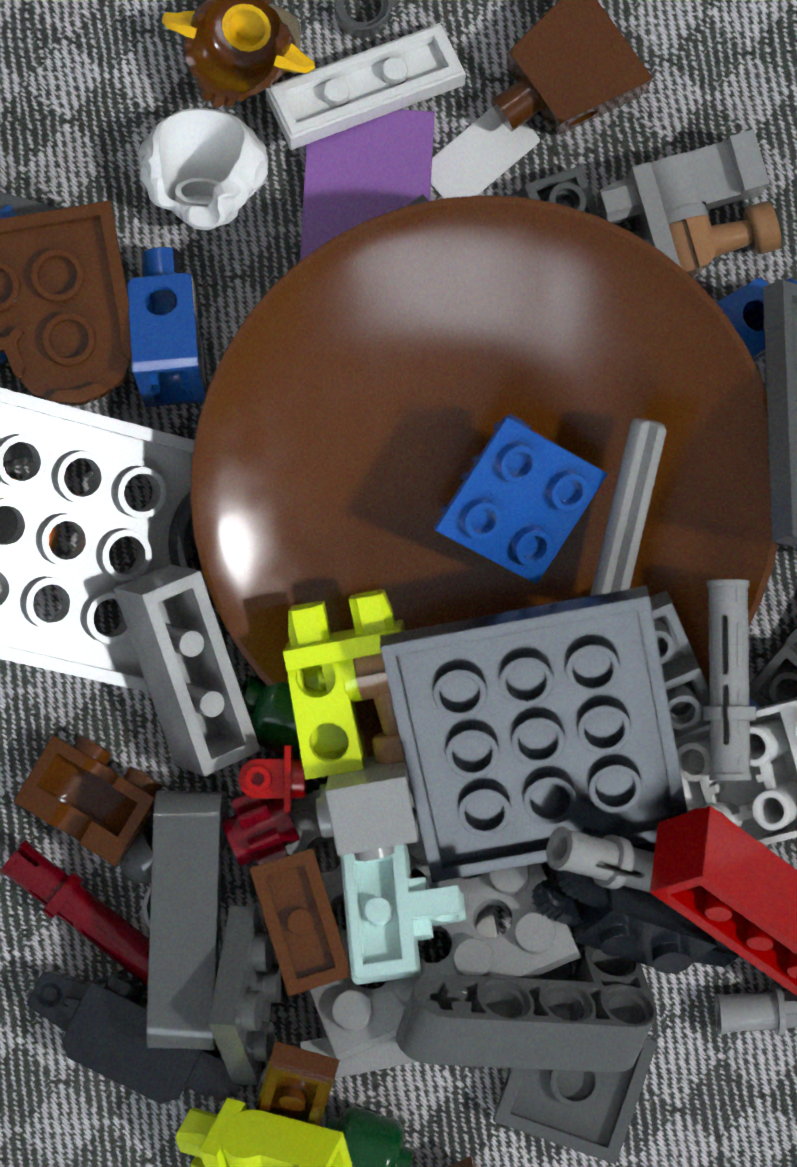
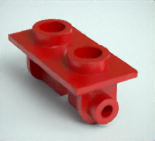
(274, 778)

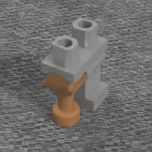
(678, 190)

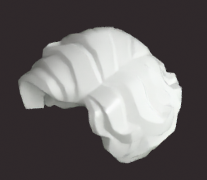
(202, 166)

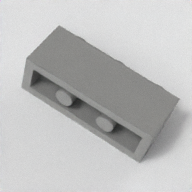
(187, 669)

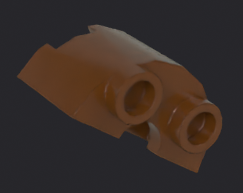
(88, 797)

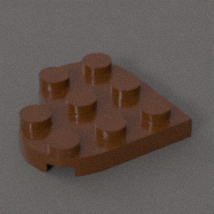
(64, 303)

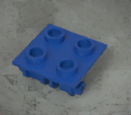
(520, 499)

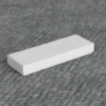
(365, 86)

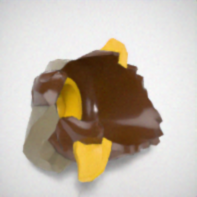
(239, 47)

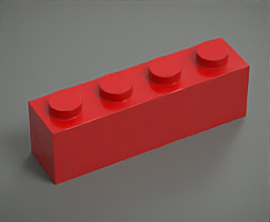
(730, 889)

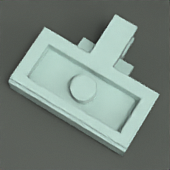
(390, 914)

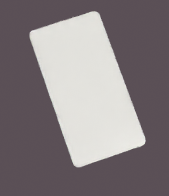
(479, 156)

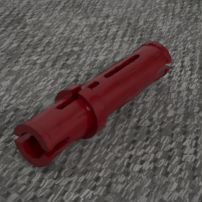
(80, 909)

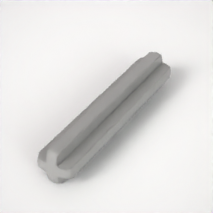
(629, 506)

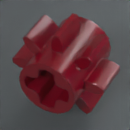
(259, 830)

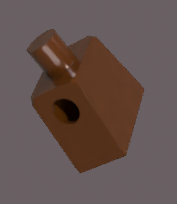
(570, 69)

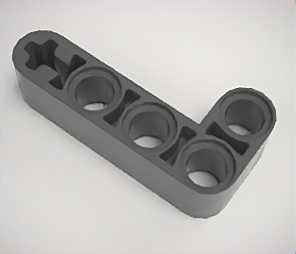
(184, 917)
(532, 1023)

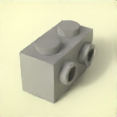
(369, 810)

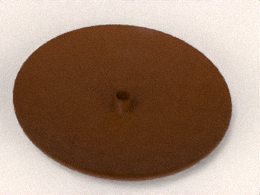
(383, 378)

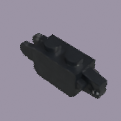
(628, 924)
(109, 1035)

